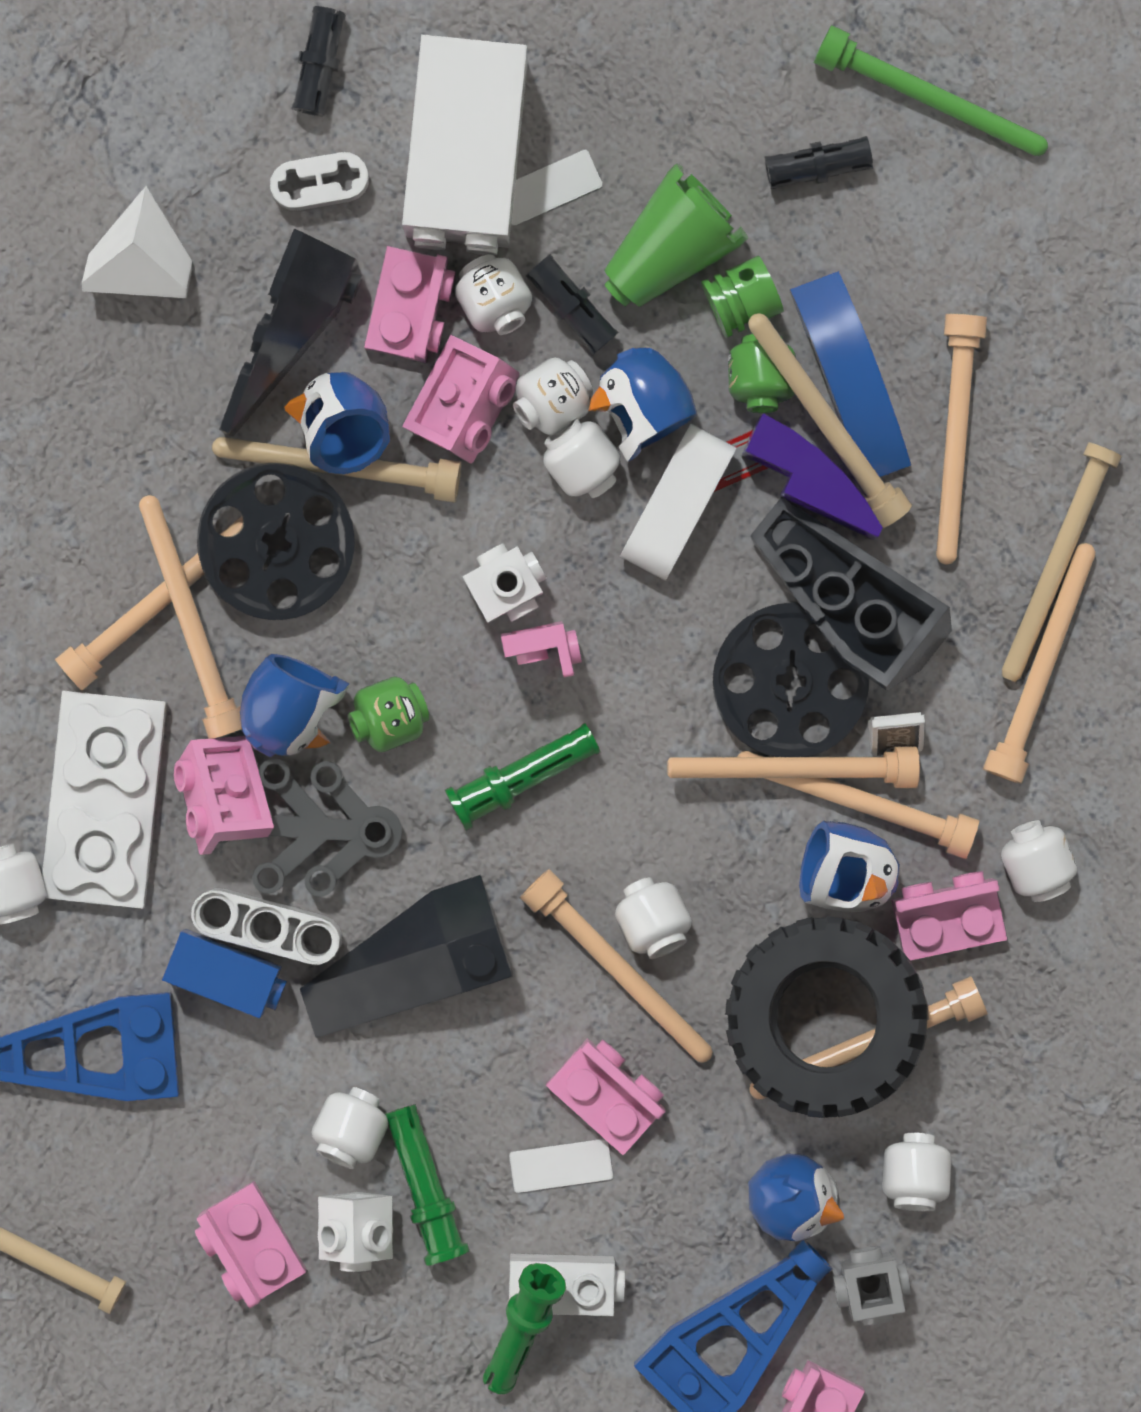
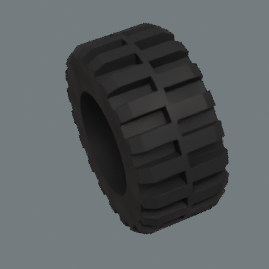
(755, 1026)

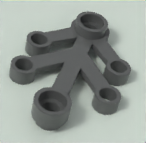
(314, 828)

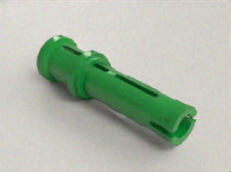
(499, 786)
(432, 1209)
(527, 1316)

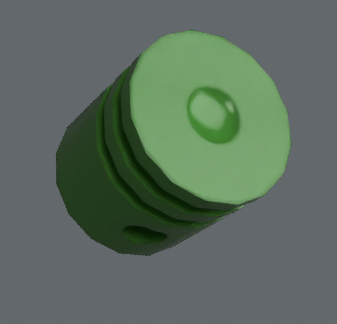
(741, 294)

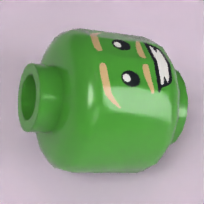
(756, 378)
(388, 714)

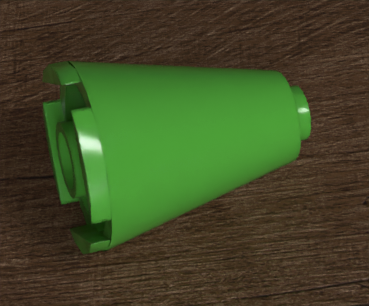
(671, 240)

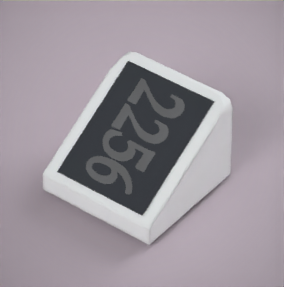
(896, 731)

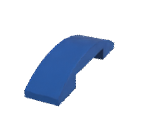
(851, 371)

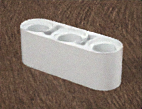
(678, 502)
(241, 931)

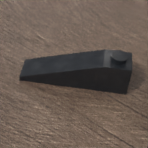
(306, 298)
(858, 603)
(420, 957)

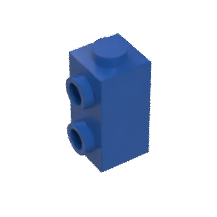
(224, 974)

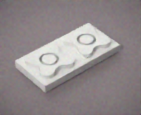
(103, 799)

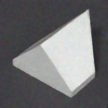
(139, 255)

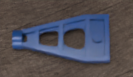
(146, 1041)
(688, 1379)

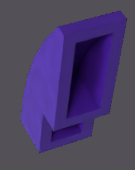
(812, 477)

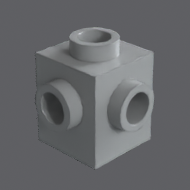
(877, 1304)

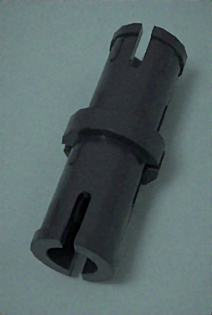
(318, 61)
(818, 162)
(571, 304)

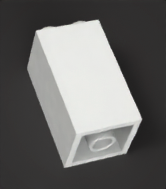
(464, 143)

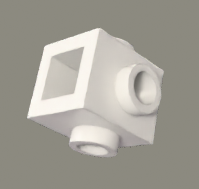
(484, 583)
(355, 1229)

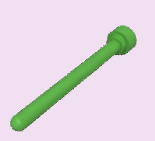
(841, 52)

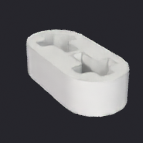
(318, 168)

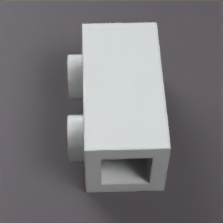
(589, 1280)

